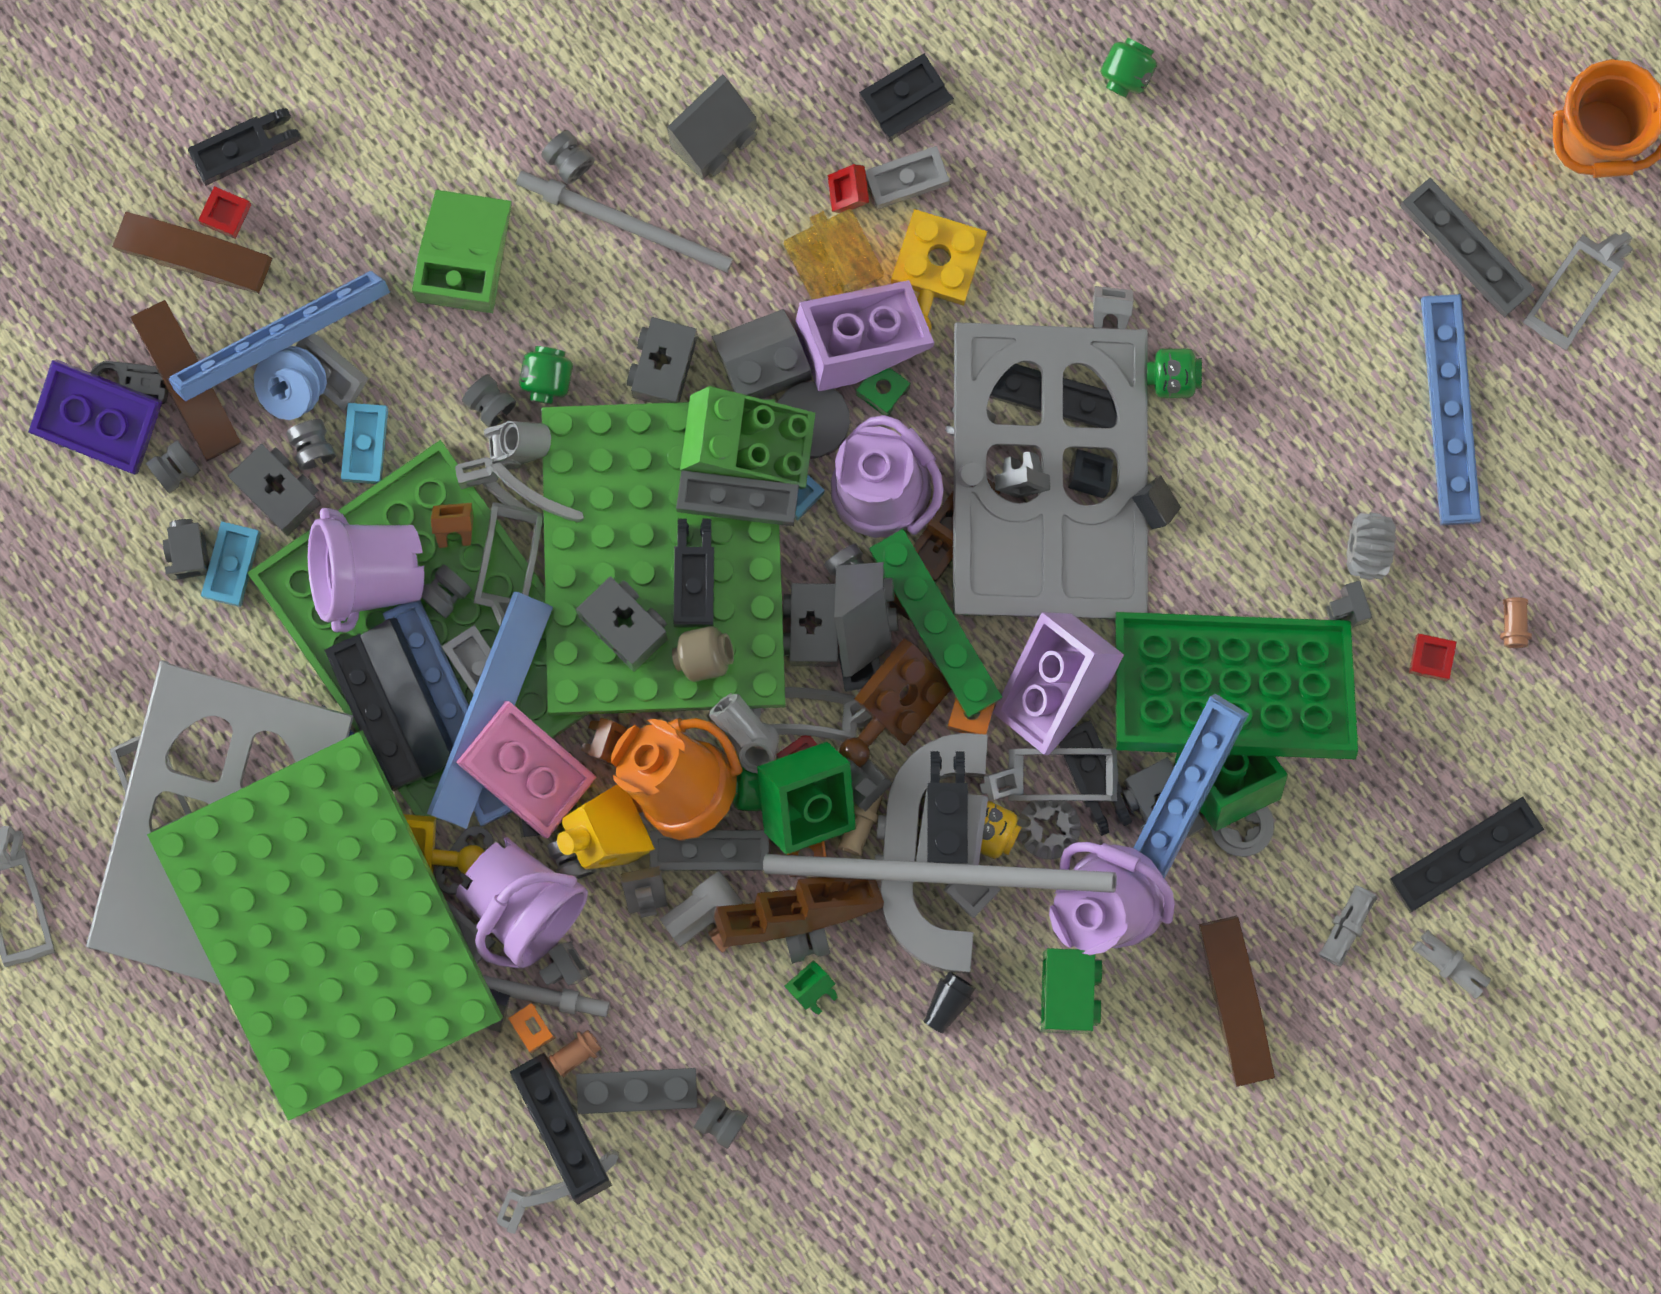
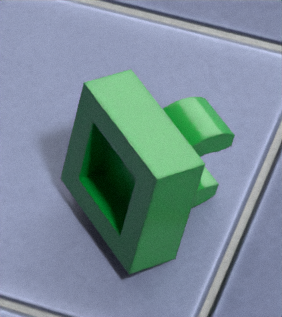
(810, 986)

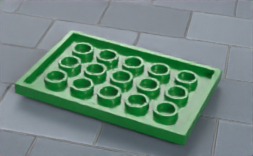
(1280, 671)

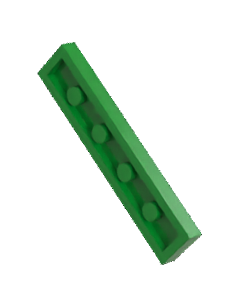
(936, 624)

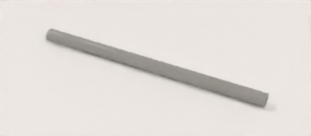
(940, 873)

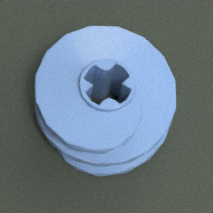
(289, 382)

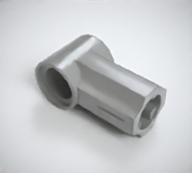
(745, 731)
(698, 910)

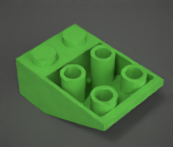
(462, 251)
(747, 437)

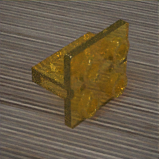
(833, 256)

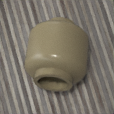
(703, 653)

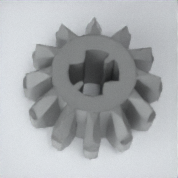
(1371, 546)

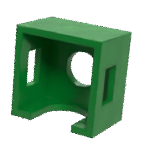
(883, 402)

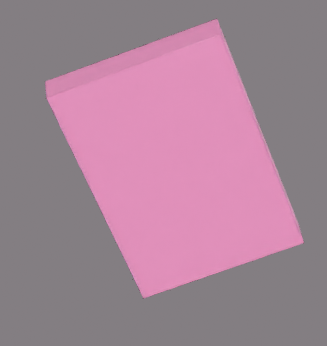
(526, 769)

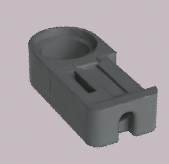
(137, 377)

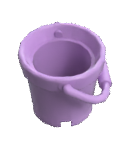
(885, 479)
(361, 567)
(520, 904)
(1109, 919)

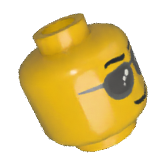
(999, 831)

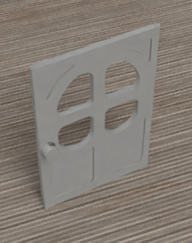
(1051, 549)
(137, 904)

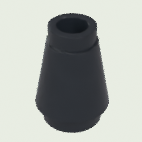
(948, 1001)

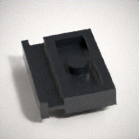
(906, 97)

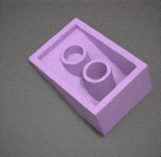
(861, 333)
(1056, 680)

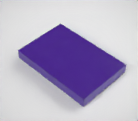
(95, 416)

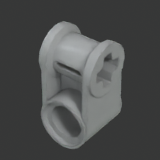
(517, 443)

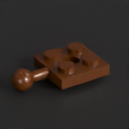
(882, 700)

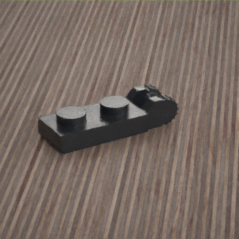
(241, 146)
(694, 578)
(1090, 774)
(947, 813)

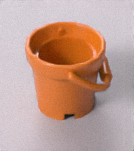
(1608, 118)
(675, 779)

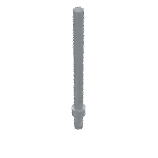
(556, 193)
(568, 1001)

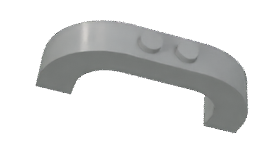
(923, 941)

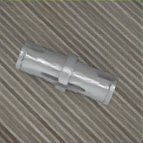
(1348, 926)
(1451, 964)

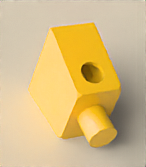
(605, 831)

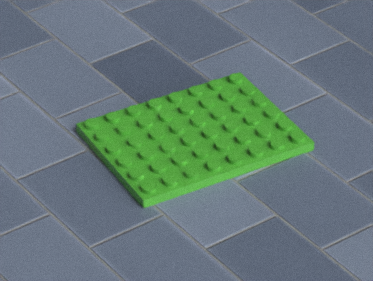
(625, 479)
(408, 499)
(325, 925)

